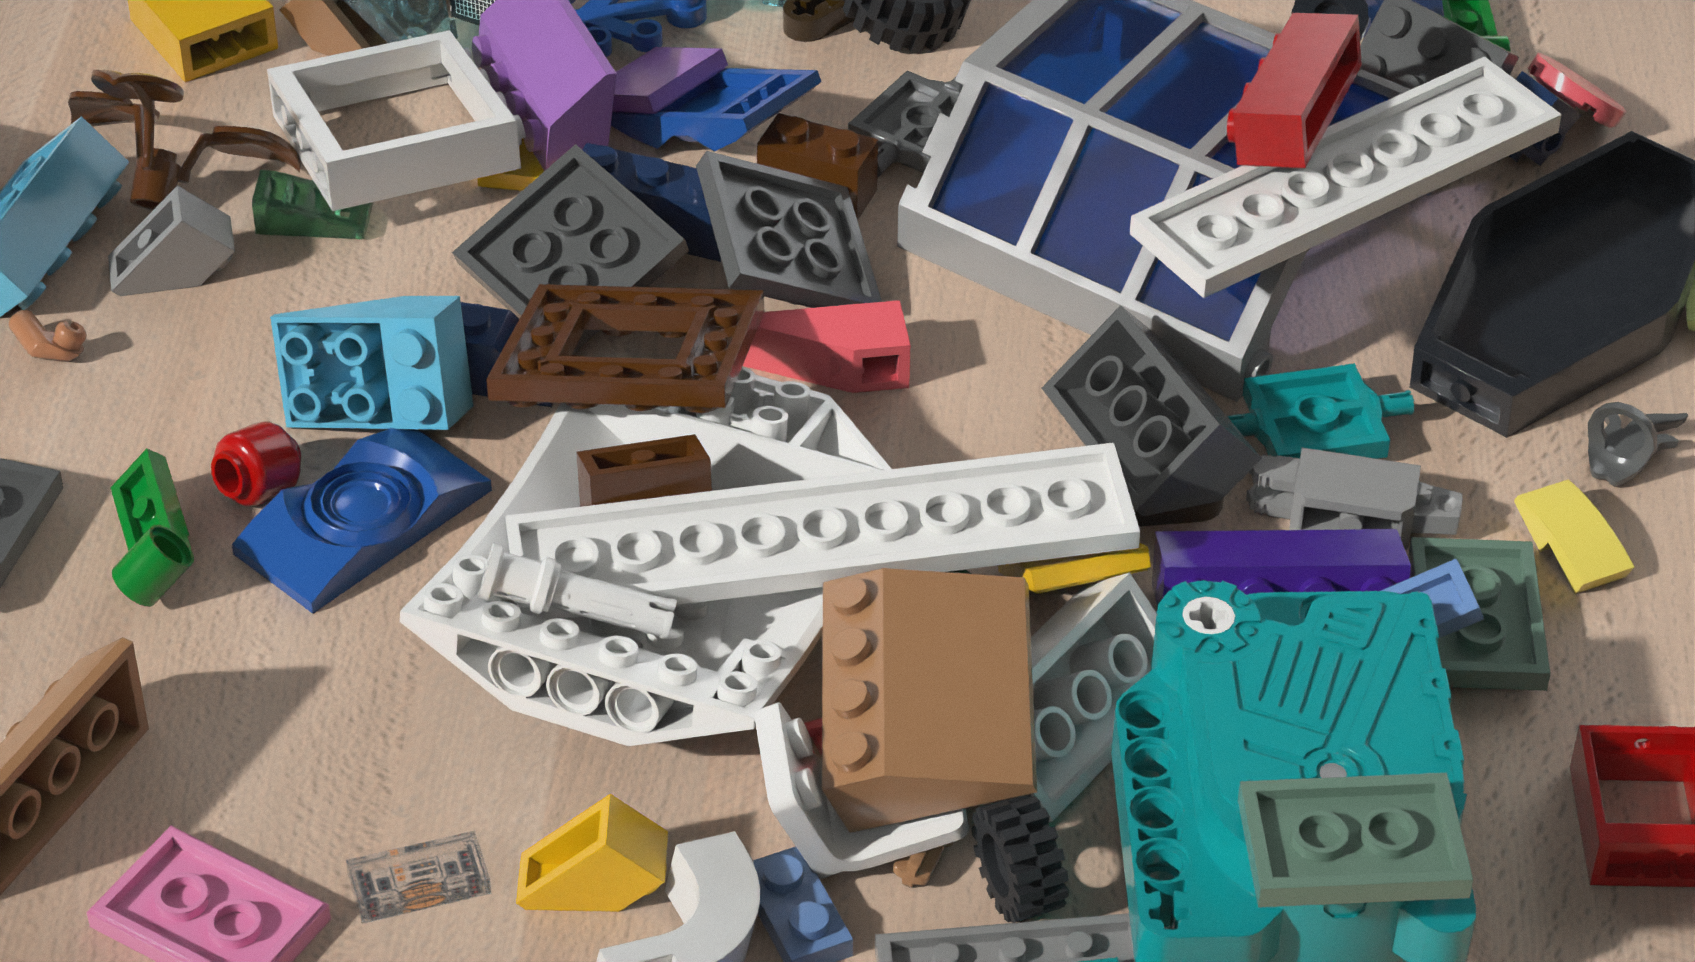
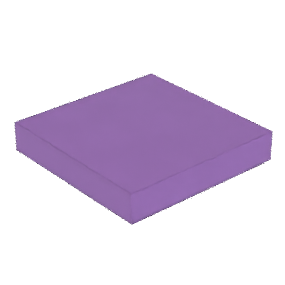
(664, 77)

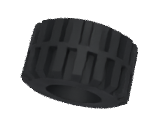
(908, 22)

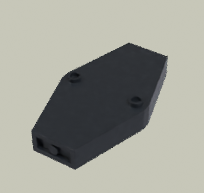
(1562, 286)

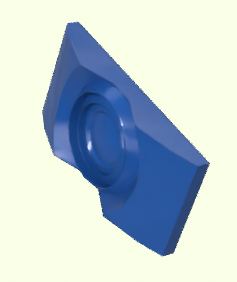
(721, 107)
(357, 516)

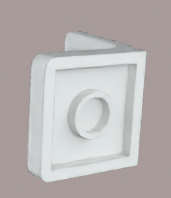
(810, 820)

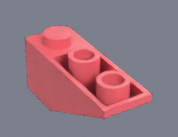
(836, 346)

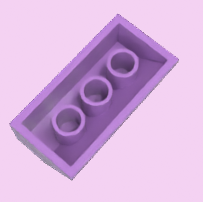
(547, 74)

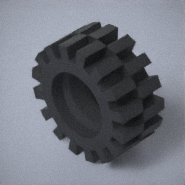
(1020, 858)

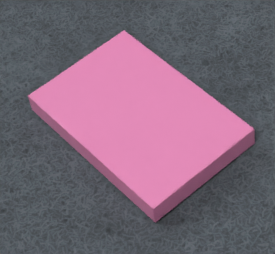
(206, 907)

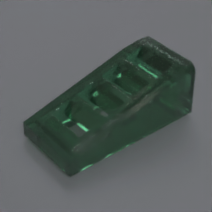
(296, 207)

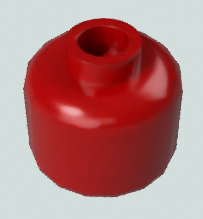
(256, 463)

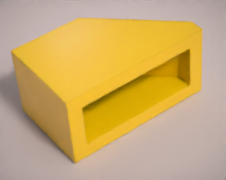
(594, 861)

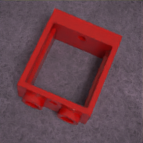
(1634, 851)

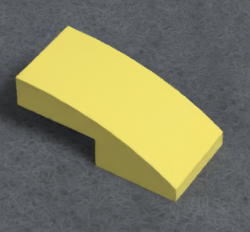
(1577, 533)

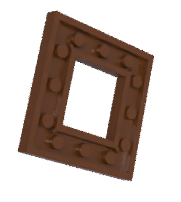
(540, 367)

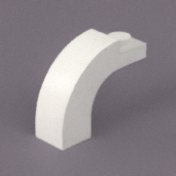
(715, 896)

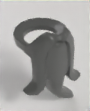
(1624, 453)

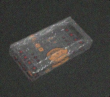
(418, 877)

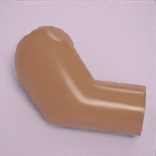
(61, 345)

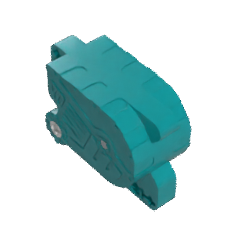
(1275, 695)

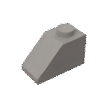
(172, 247)

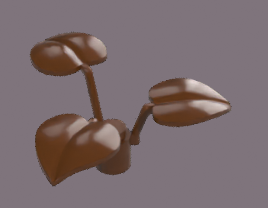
(157, 168)

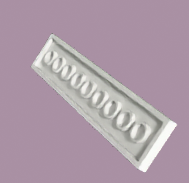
(841, 526)

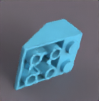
(374, 364)

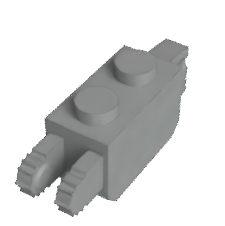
(1351, 493)

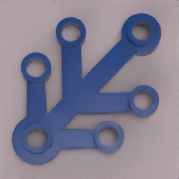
(607, 20)

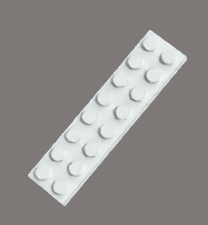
(1355, 175)

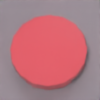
(1576, 90)

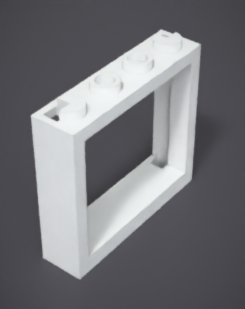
(404, 163)

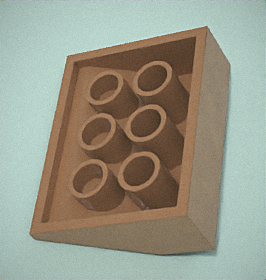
(925, 694)

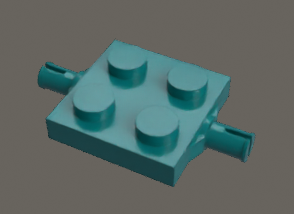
(1319, 411)

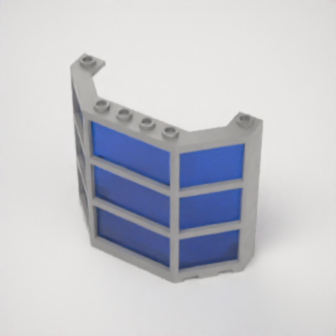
(1072, 131)

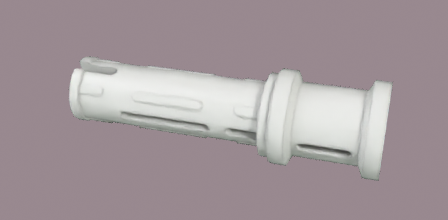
(547, 586)

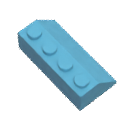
(51, 204)

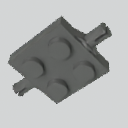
(905, 117)

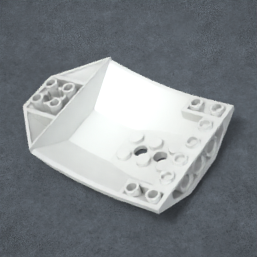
(719, 654)

